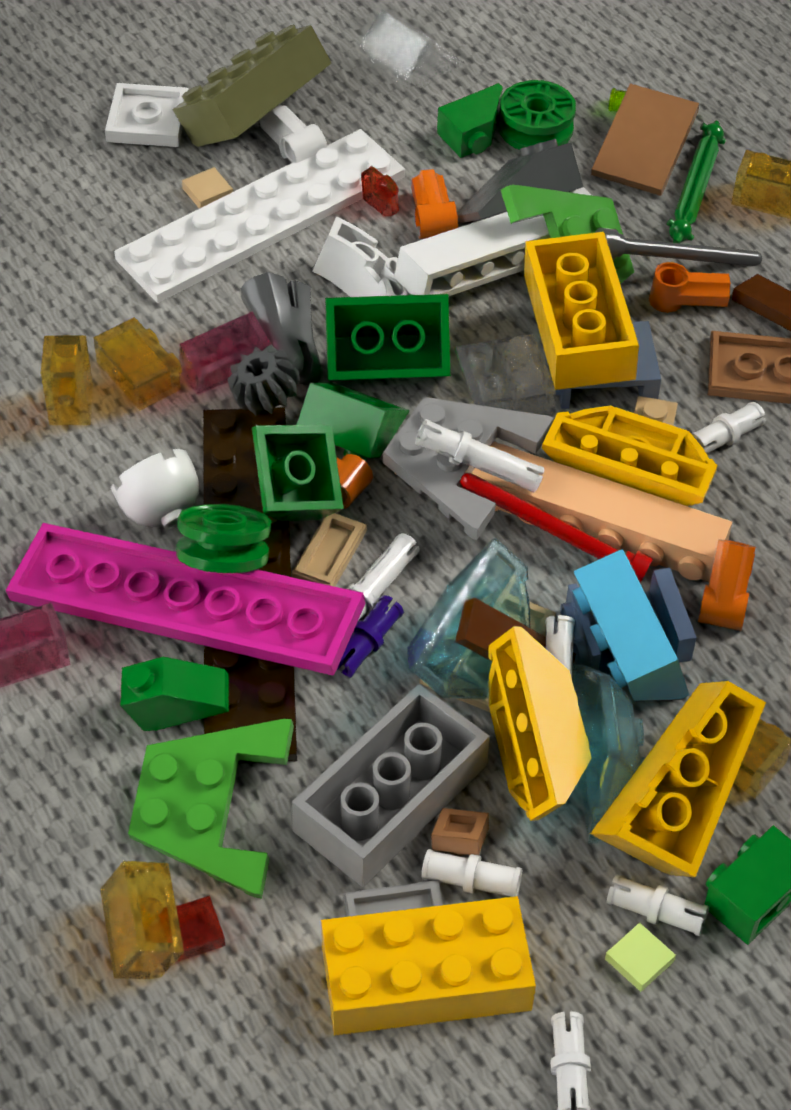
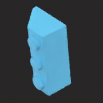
(629, 629)

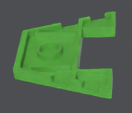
(566, 215)
(188, 797)

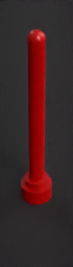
(549, 523)

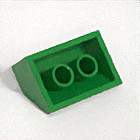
(387, 337)

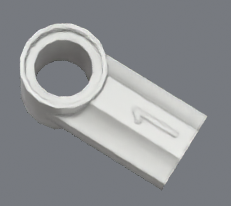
(294, 138)

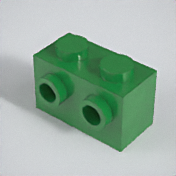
(754, 886)

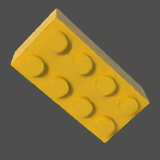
(580, 311)
(427, 965)

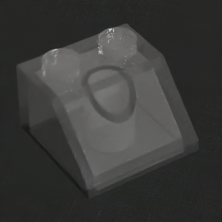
(407, 52)

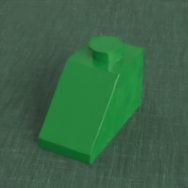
(471, 121)
(173, 692)

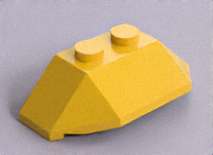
(632, 452)
(535, 723)

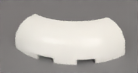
(355, 263)

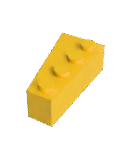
(684, 781)

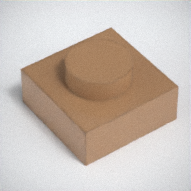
(460, 831)

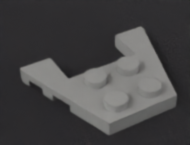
(439, 478)

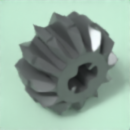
(263, 380)

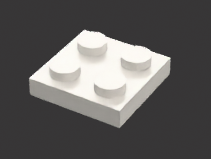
(145, 115)

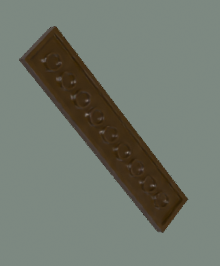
(257, 687)

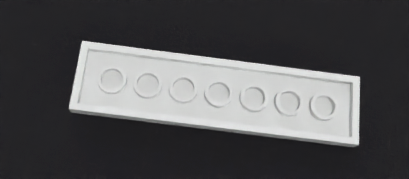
(254, 217)

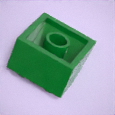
(358, 420)
(297, 471)

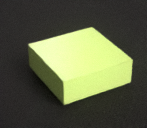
(640, 957)

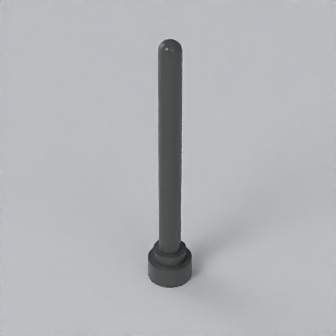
(620, 245)

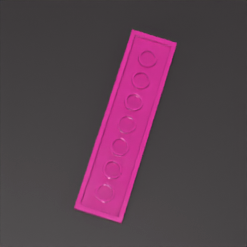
(158, 594)

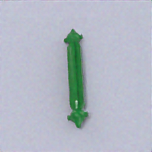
(696, 182)

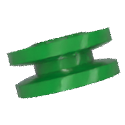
(536, 113)
(223, 538)

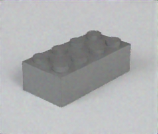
(390, 784)

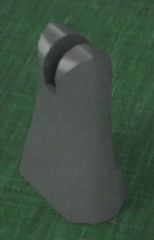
(286, 319)

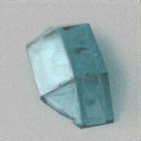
(435, 657)
(612, 738)

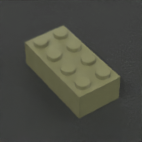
(251, 85)

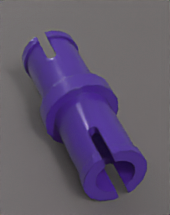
(369, 634)

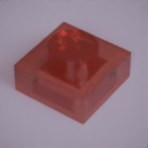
(380, 191)
(199, 927)

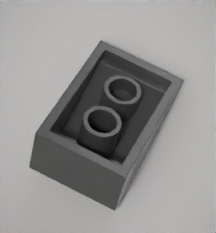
(540, 166)

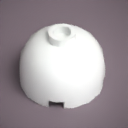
(158, 489)

